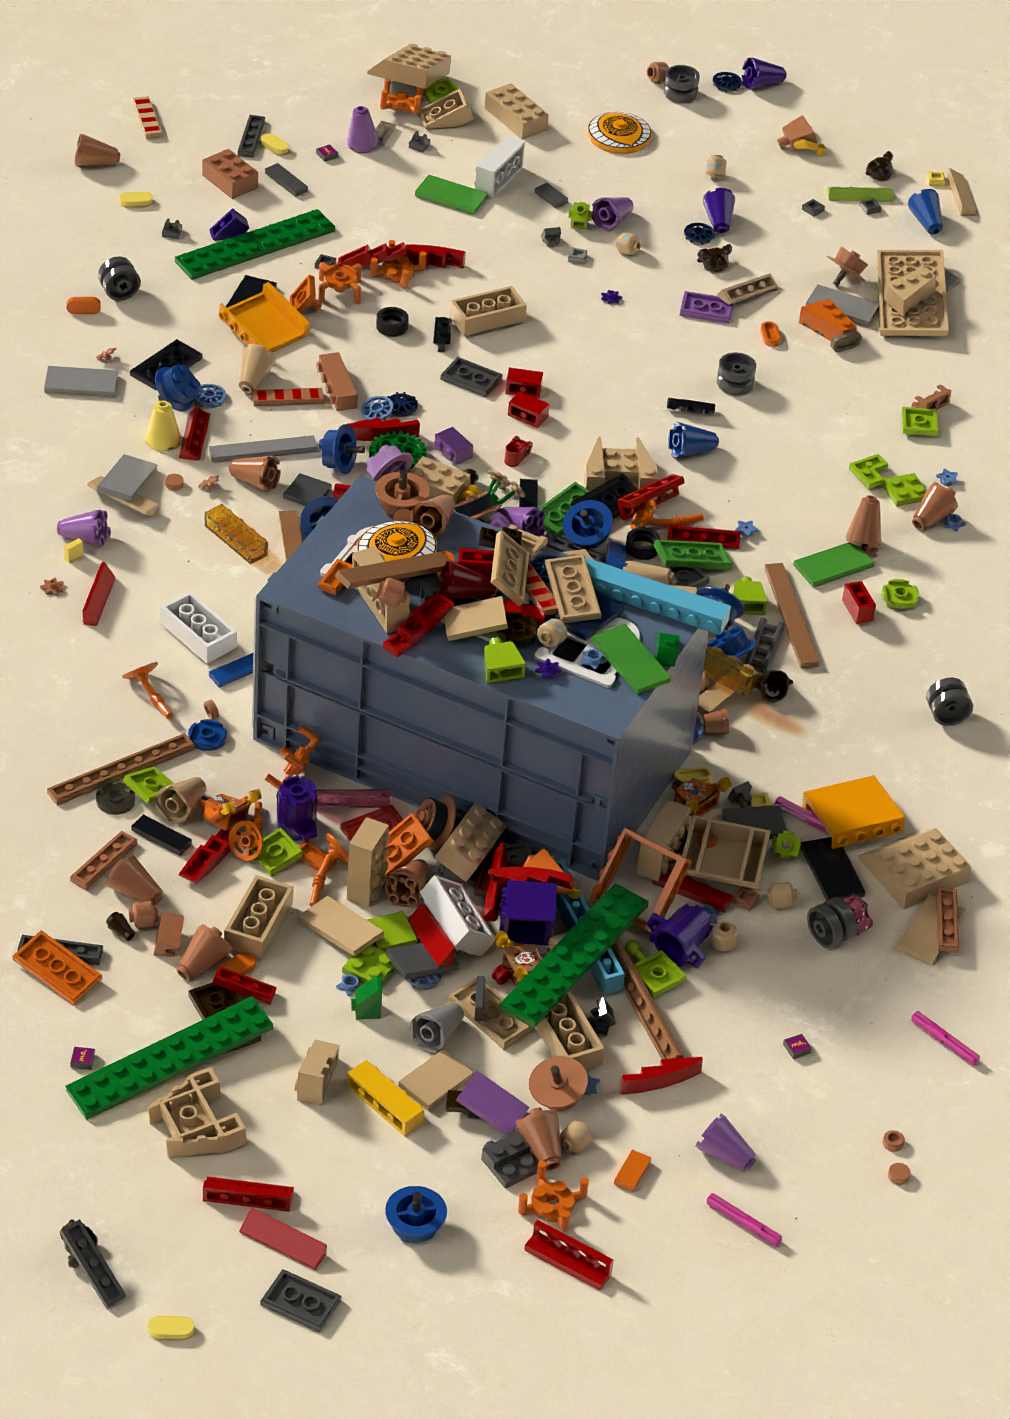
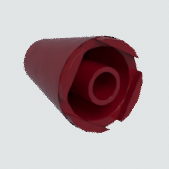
(464, 583)

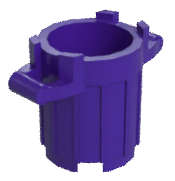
(297, 808)
(681, 934)

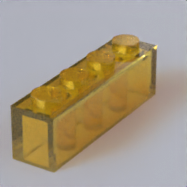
(236, 533)
(729, 671)

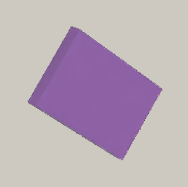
(705, 307)
(492, 1103)

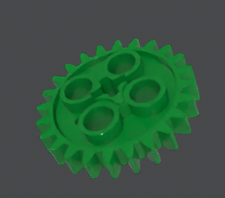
(403, 442)

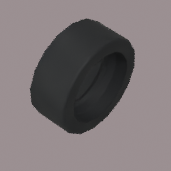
(392, 329)
(641, 534)

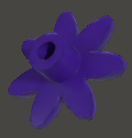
(611, 296)
(548, 668)

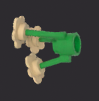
(501, 481)

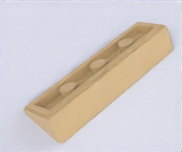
(961, 193)
(748, 289)
(138, 503)
(713, 697)

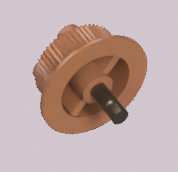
(401, 491)

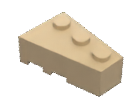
(909, 290)
(317, 1072)

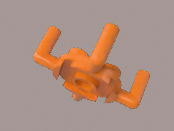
(400, 100)
(398, 269)
(340, 279)
(298, 760)
(552, 1191)

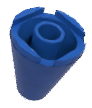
(927, 210)
(690, 440)

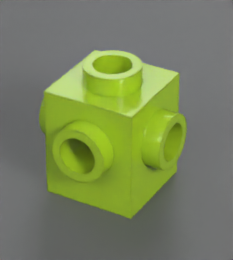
(580, 215)
(794, 848)

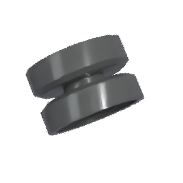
(681, 83)
(119, 278)
(736, 373)
(949, 701)
(832, 922)

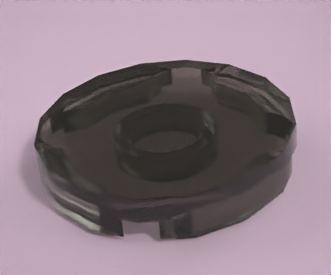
(115, 798)

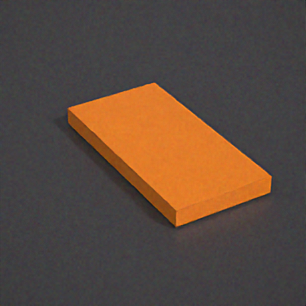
(57, 967)

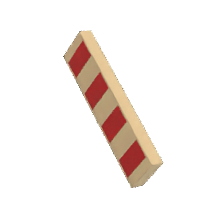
(147, 117)

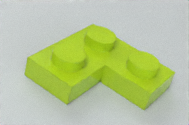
(867, 470)

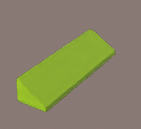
(859, 193)

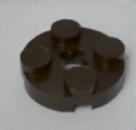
(526, 629)

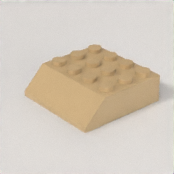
(414, 66)
(734, 859)
(917, 866)

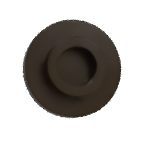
(473, 475)

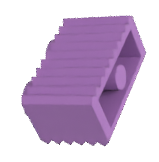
(453, 445)

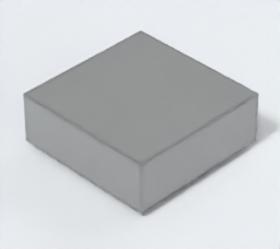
(577, 255)

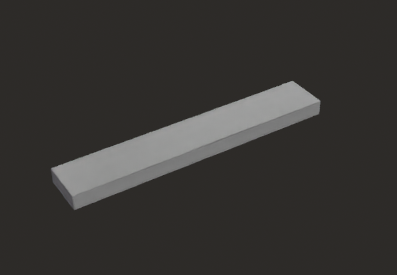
(263, 448)

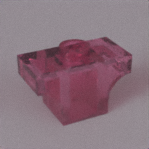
(860, 911)

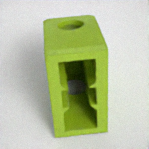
(751, 595)
(502, 661)

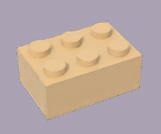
(441, 478)

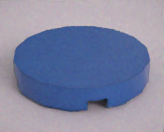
(207, 735)

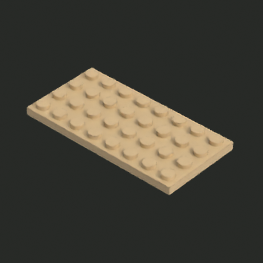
(929, 316)

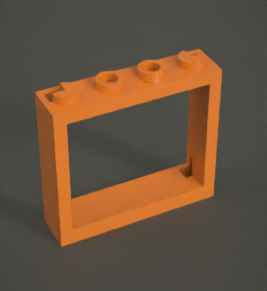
(614, 859)

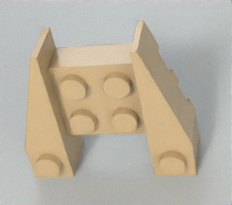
(609, 463)
(192, 1121)

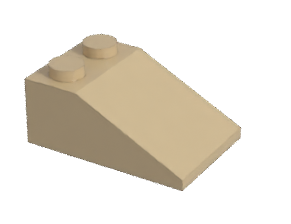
(447, 111)

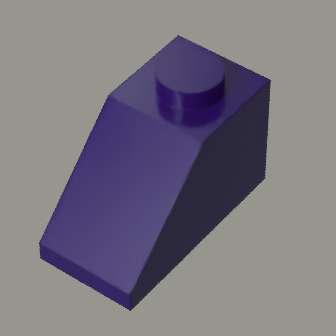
(229, 226)

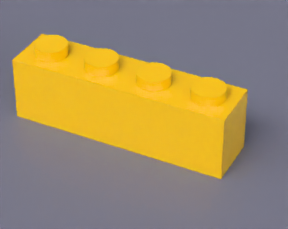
(385, 1097)

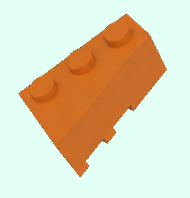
(826, 318)

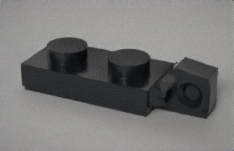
(442, 332)
(690, 405)

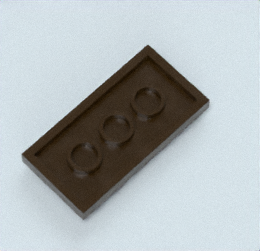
(212, 999)

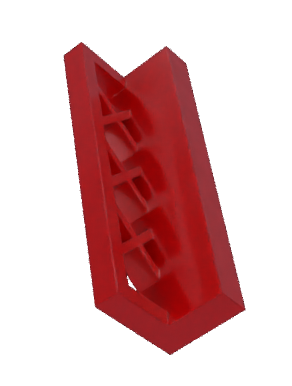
(648, 492)
(247, 1193)
(568, 1257)

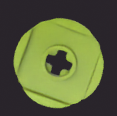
(908, 596)

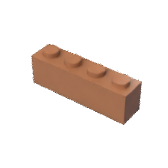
(337, 381)

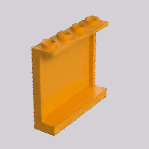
(266, 320)
(855, 811)

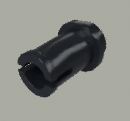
(599, 1026)

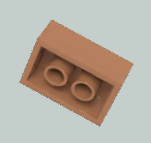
(230, 173)

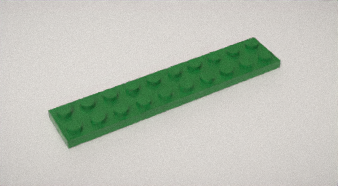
(254, 244)
(573, 955)
(169, 1057)

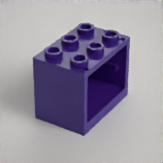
(528, 911)

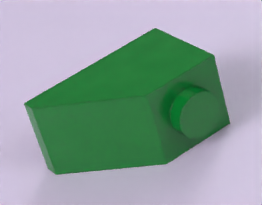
(666, 648)
(368, 999)

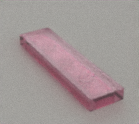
(353, 798)

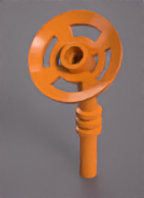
(644, 516)
(155, 698)
(248, 838)
(336, 852)

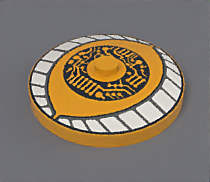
(619, 132)
(399, 540)

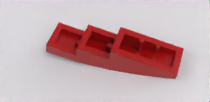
(365, 254)
(436, 255)
(371, 428)
(420, 624)
(207, 857)
(531, 874)
(656, 1077)

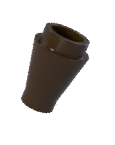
(118, 924)

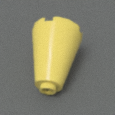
(163, 428)

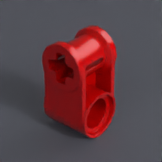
(517, 451)

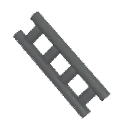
(563, 545)
(773, 642)

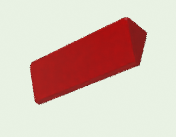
(194, 434)
(727, 538)
(98, 595)
(494, 889)
(699, 892)
(432, 936)
(284, 1238)

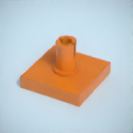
(305, 295)

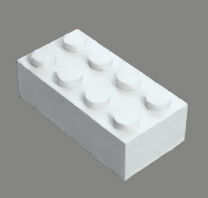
(500, 166)
(198, 627)
(457, 915)

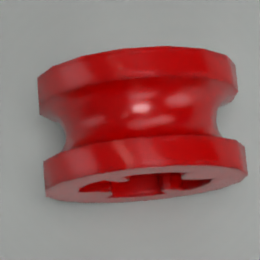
(501, 974)

